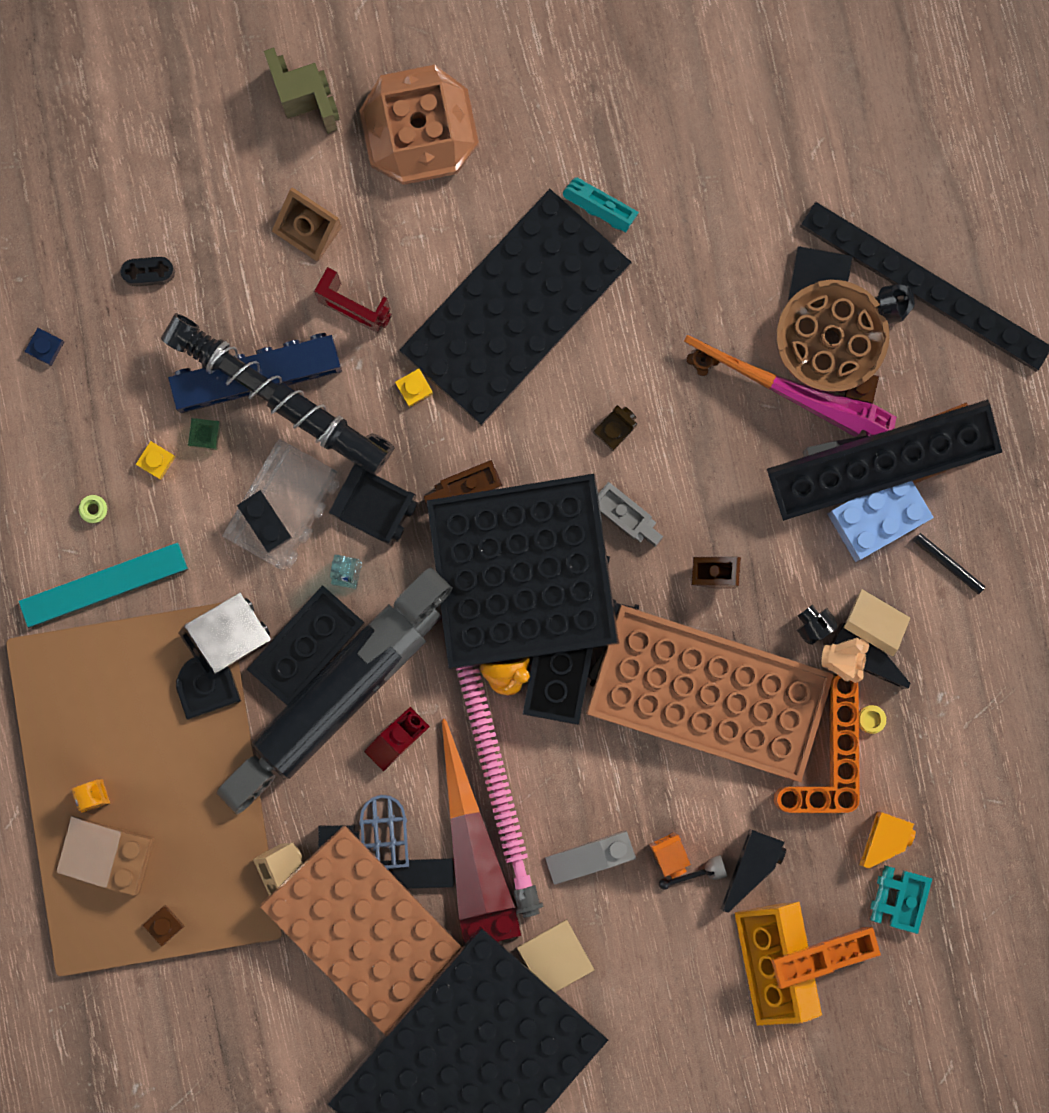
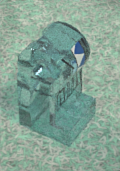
(345, 571)

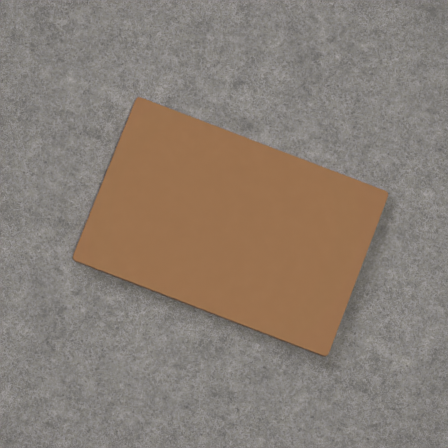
(110, 710)

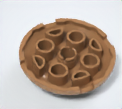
(849, 313)

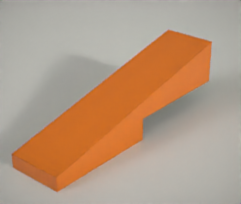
(826, 957)

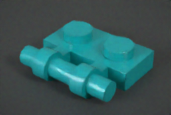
(909, 902)

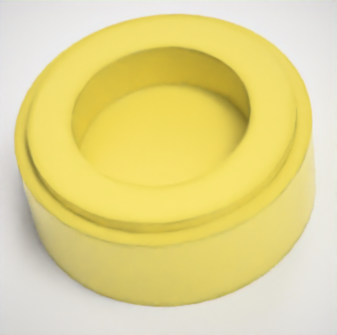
(872, 719)

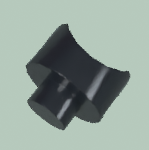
(892, 308)
(815, 624)

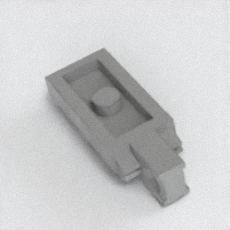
(627, 515)

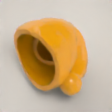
(506, 676)

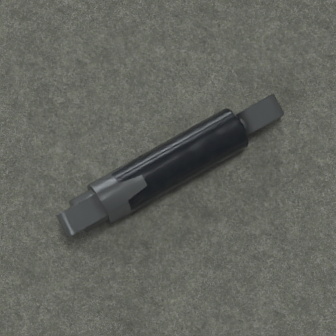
(339, 690)

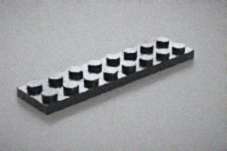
(885, 460)

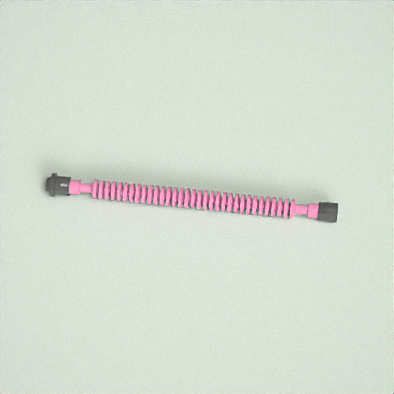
(525, 892)

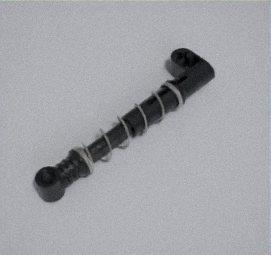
(331, 431)

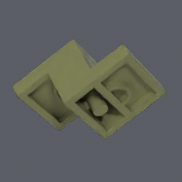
(303, 90)

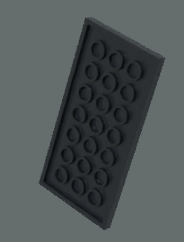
(515, 307)

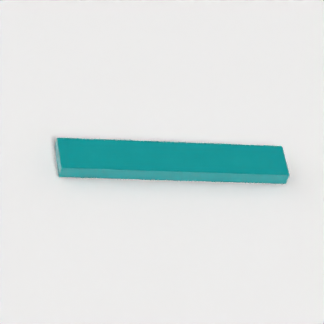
(103, 585)

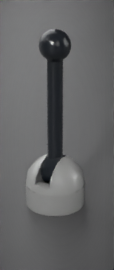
(713, 869)

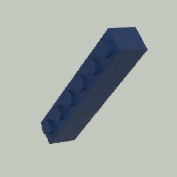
(293, 363)

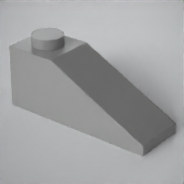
(590, 857)

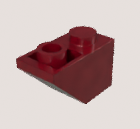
(396, 739)

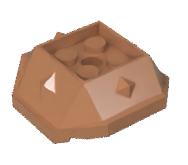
(424, 152)

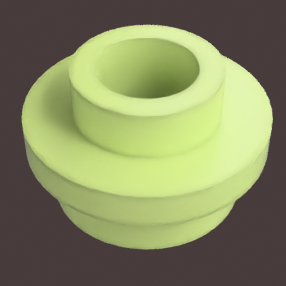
(85, 505)

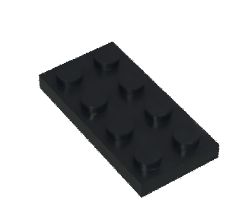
(305, 645)

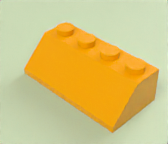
(766, 935)

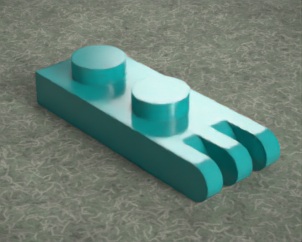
(600, 204)

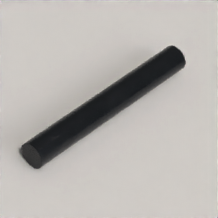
(949, 563)

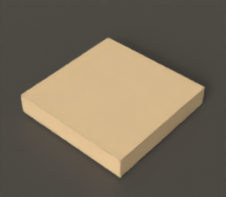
(877, 622)
(556, 956)

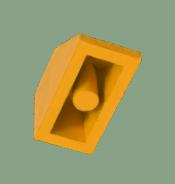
(886, 839)

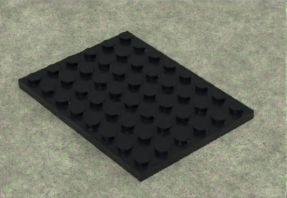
(475, 1043)

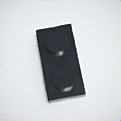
(264, 521)

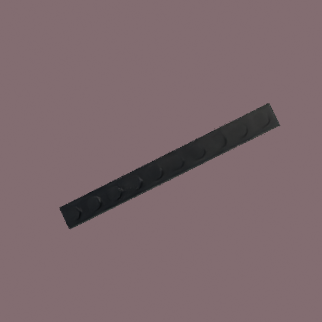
(926, 286)

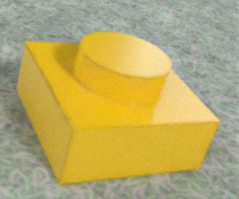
(414, 387)
(155, 460)

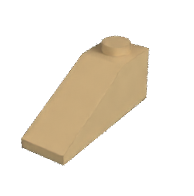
(278, 865)

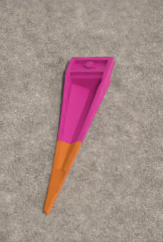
(840, 411)

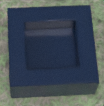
(44, 346)

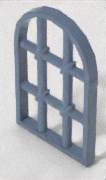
(391, 818)

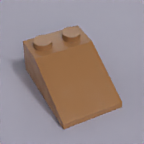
(105, 856)

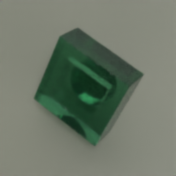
(204, 434)

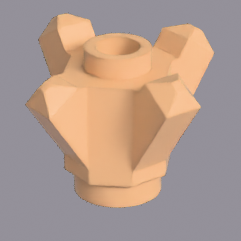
(846, 659)

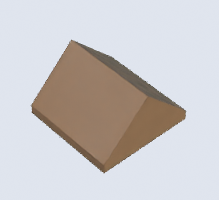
(306, 225)

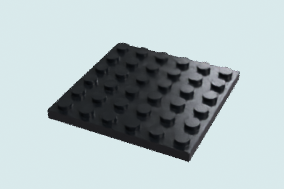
(523, 571)

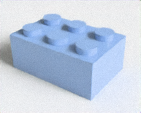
(879, 518)

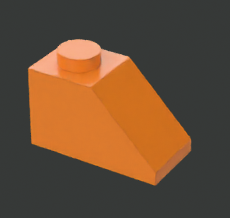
(670, 855)

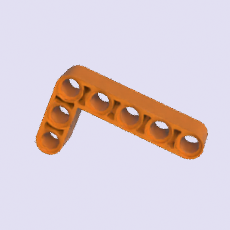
(837, 757)

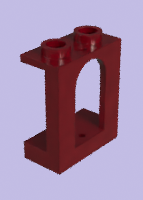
(327, 295)

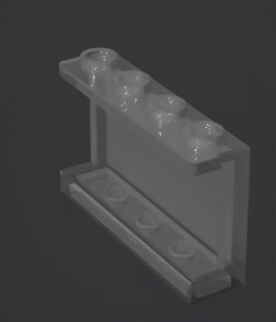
(297, 492)

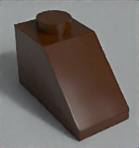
(716, 572)

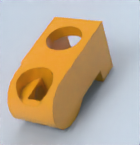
(90, 795)

